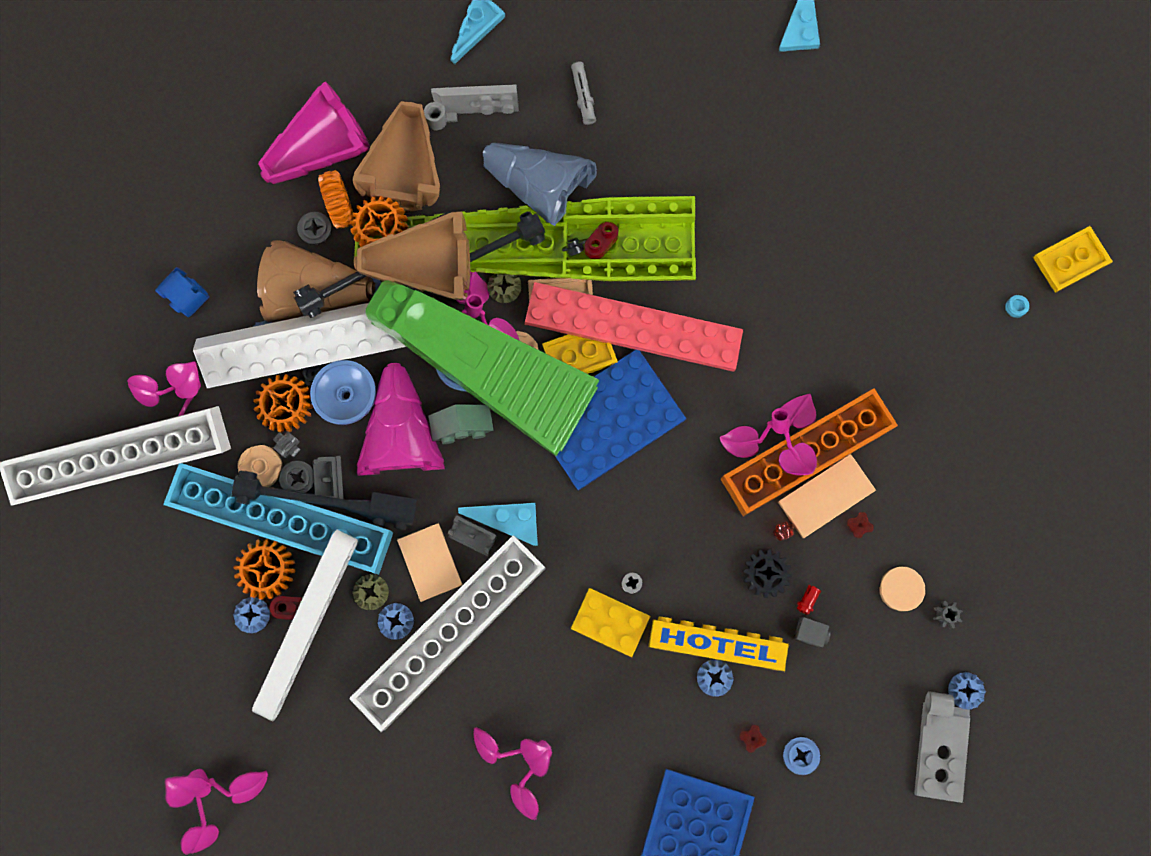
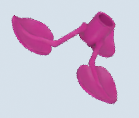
(477, 296)
(182, 378)
(796, 460)
(535, 754)
(183, 789)

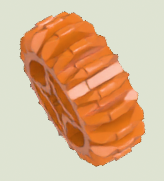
(336, 199)
(371, 228)
(269, 418)
(264, 577)

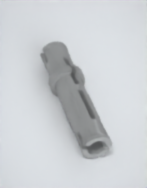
(587, 114)

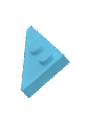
(480, 20)
(802, 28)
(509, 519)

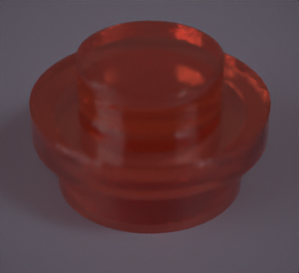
(783, 531)

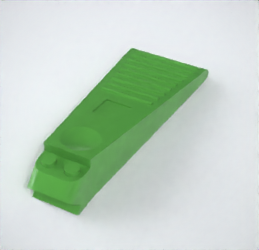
(505, 374)

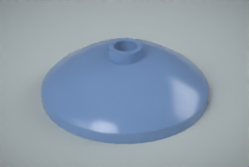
(331, 385)

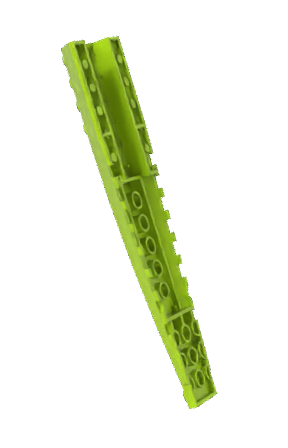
(651, 244)

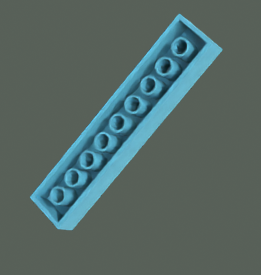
(275, 518)

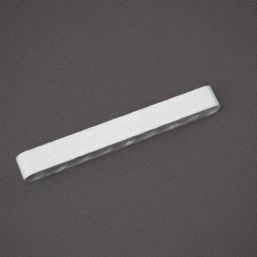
(305, 625)

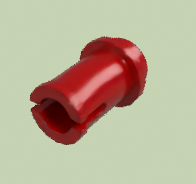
(808, 600)

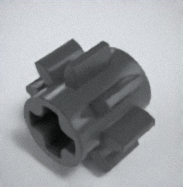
(286, 444)
(941, 611)

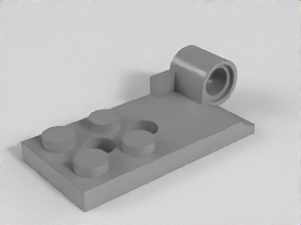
(465, 100)
(942, 726)

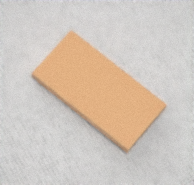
(826, 496)

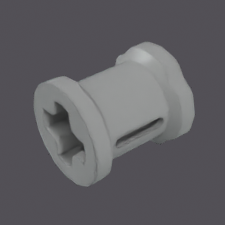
(634, 576)

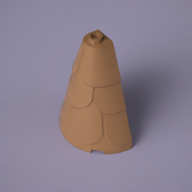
(401, 161)
(424, 257)
(289, 267)

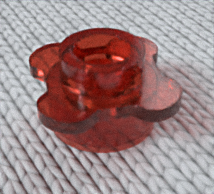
(854, 525)
(759, 739)

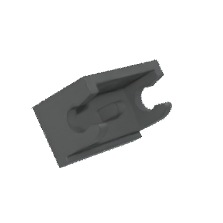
(328, 477)
(472, 536)

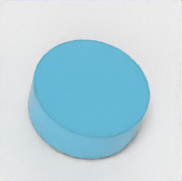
(1017, 306)

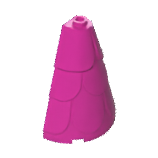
(314, 139)
(398, 429)

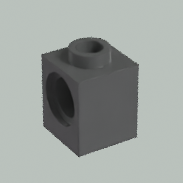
(812, 632)

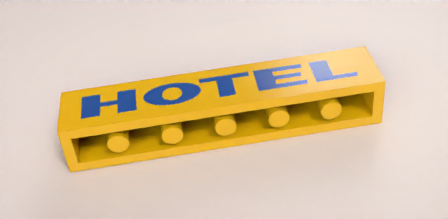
(718, 645)

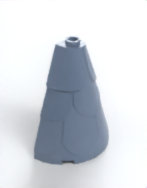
(539, 176)

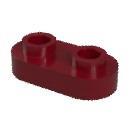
(602, 239)
(291, 603)

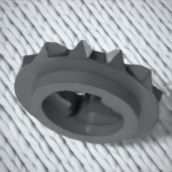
(307, 222)
(297, 467)

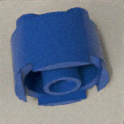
(183, 292)

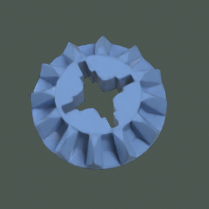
(405, 617)
(258, 622)
(704, 678)
(960, 699)
(812, 757)

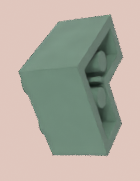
(460, 422)

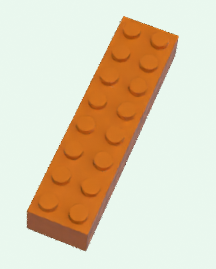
(829, 437)

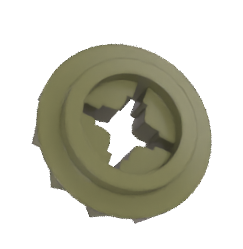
(511, 292)
(380, 589)

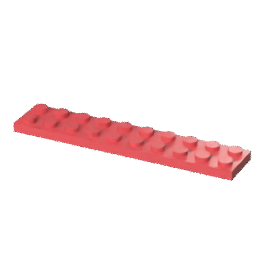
(634, 326)

